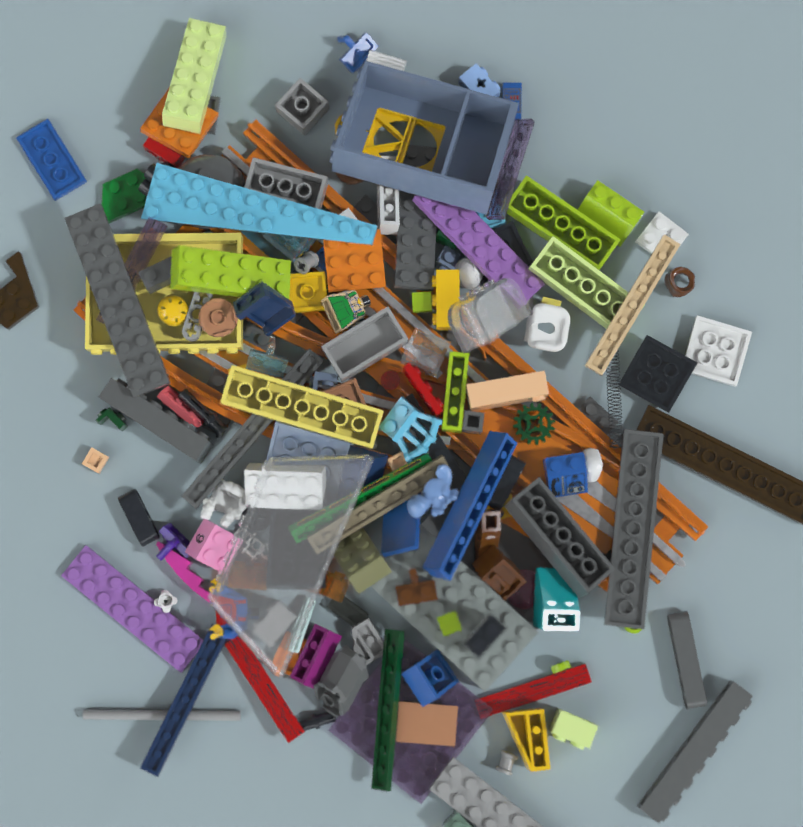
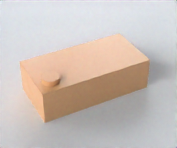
(507, 391)

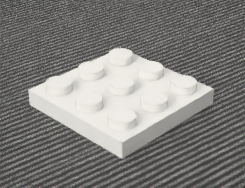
(718, 350)

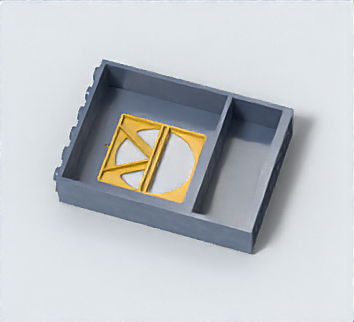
(466, 125)

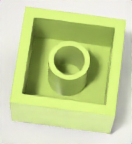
(573, 728)

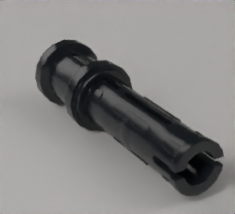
(210, 419)

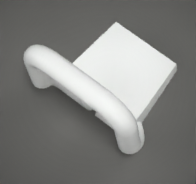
(547, 314)

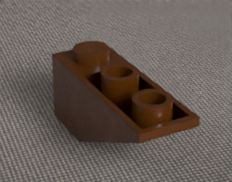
(487, 531)

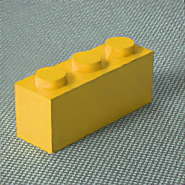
(446, 294)

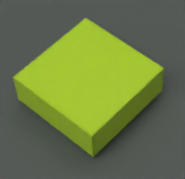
(421, 302)
(449, 623)

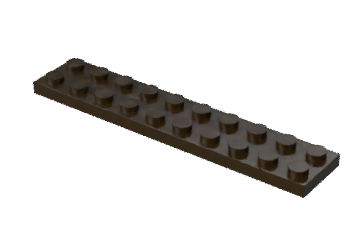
(726, 464)

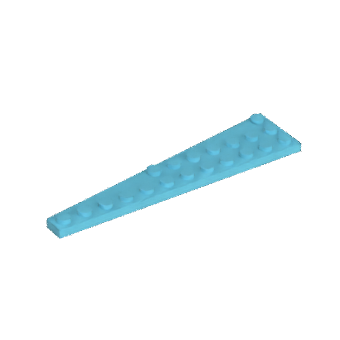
(204, 201)

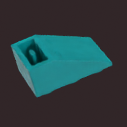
(554, 602)

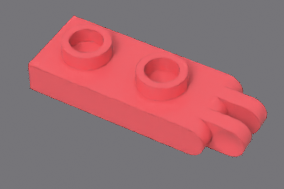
(170, 398)

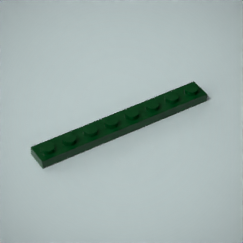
(387, 710)

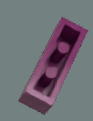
(315, 656)

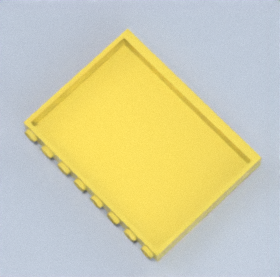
(168, 337)

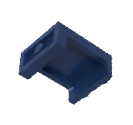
(265, 308)

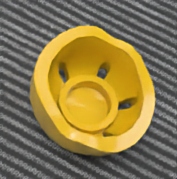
(172, 310)

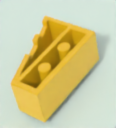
(530, 736)

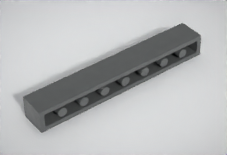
(694, 751)

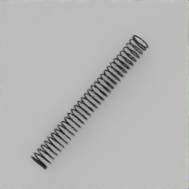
(614, 402)

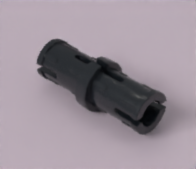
(317, 721)

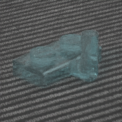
(266, 361)

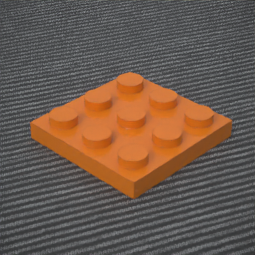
(176, 139)
(354, 265)

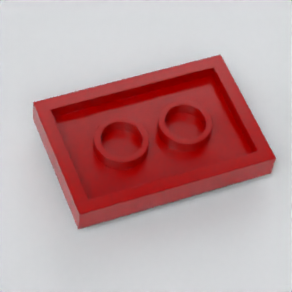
(423, 389)

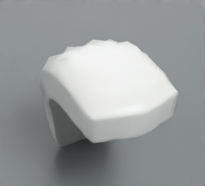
(593, 464)

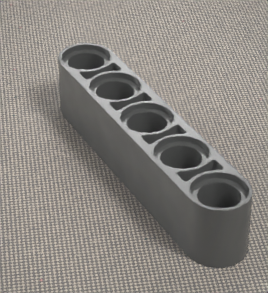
(686, 660)

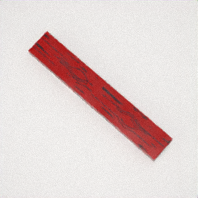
(265, 689)
(538, 689)

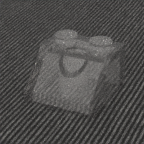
(425, 352)

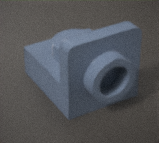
(447, 259)
(326, 379)

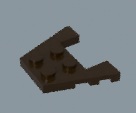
(18, 295)

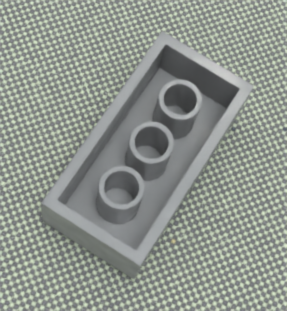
(287, 183)

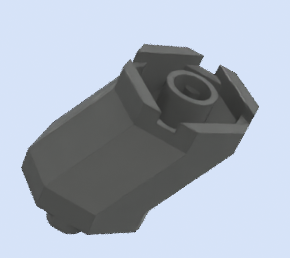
(341, 681)

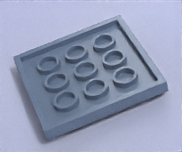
(295, 442)

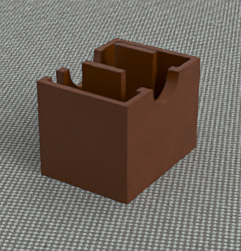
(499, 572)

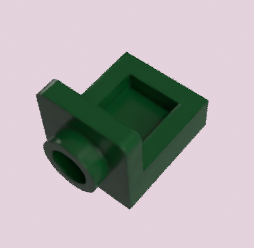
(117, 418)

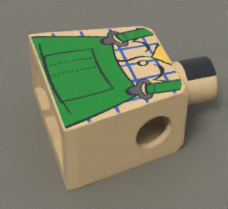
(345, 309)

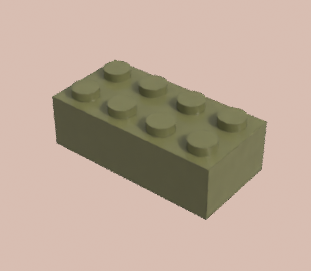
(361, 560)

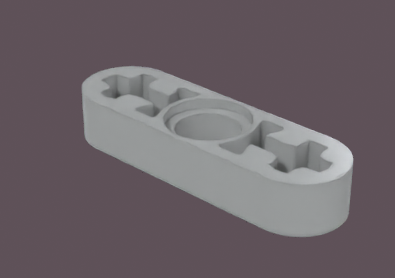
(188, 326)

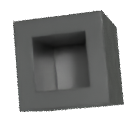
(472, 422)

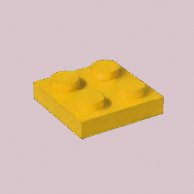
(308, 291)

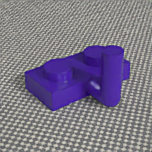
(174, 539)

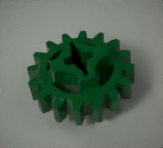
(541, 428)

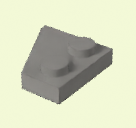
(367, 640)

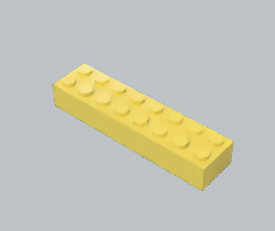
(301, 407)

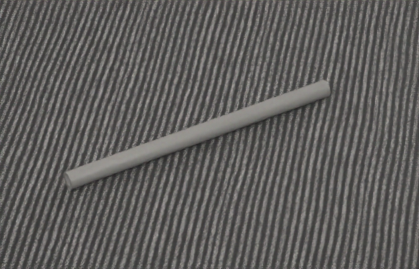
(159, 715)

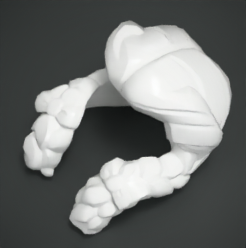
(225, 498)

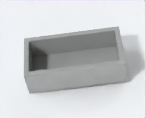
(365, 344)

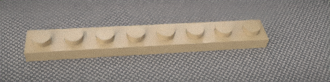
(632, 305)

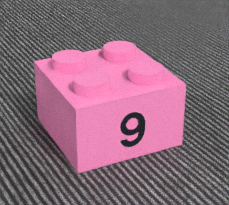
(210, 544)

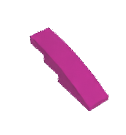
(181, 567)

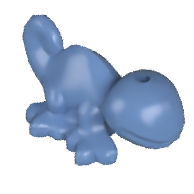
(435, 494)

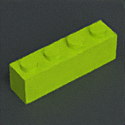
(455, 392)

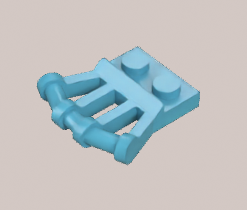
(399, 422)

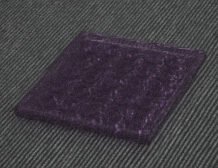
(414, 763)

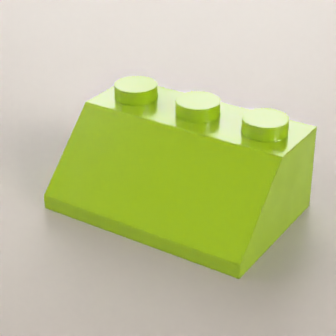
(611, 211)

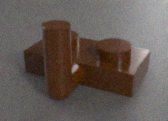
(416, 591)

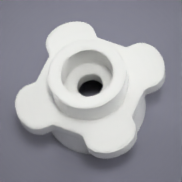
(165, 595)

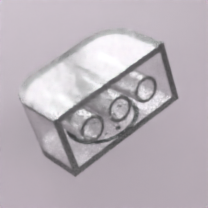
(487, 313)

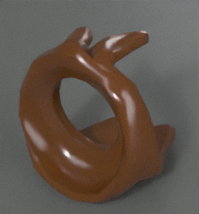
(673, 288)

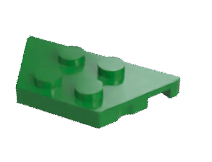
(122, 195)

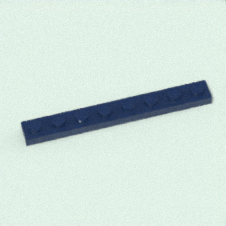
(182, 704)

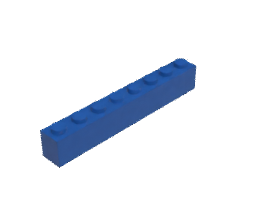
(469, 505)

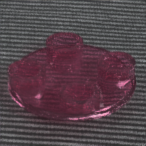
(524, 596)

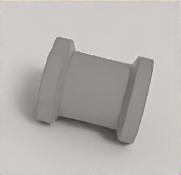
(303, 264)
(506, 763)

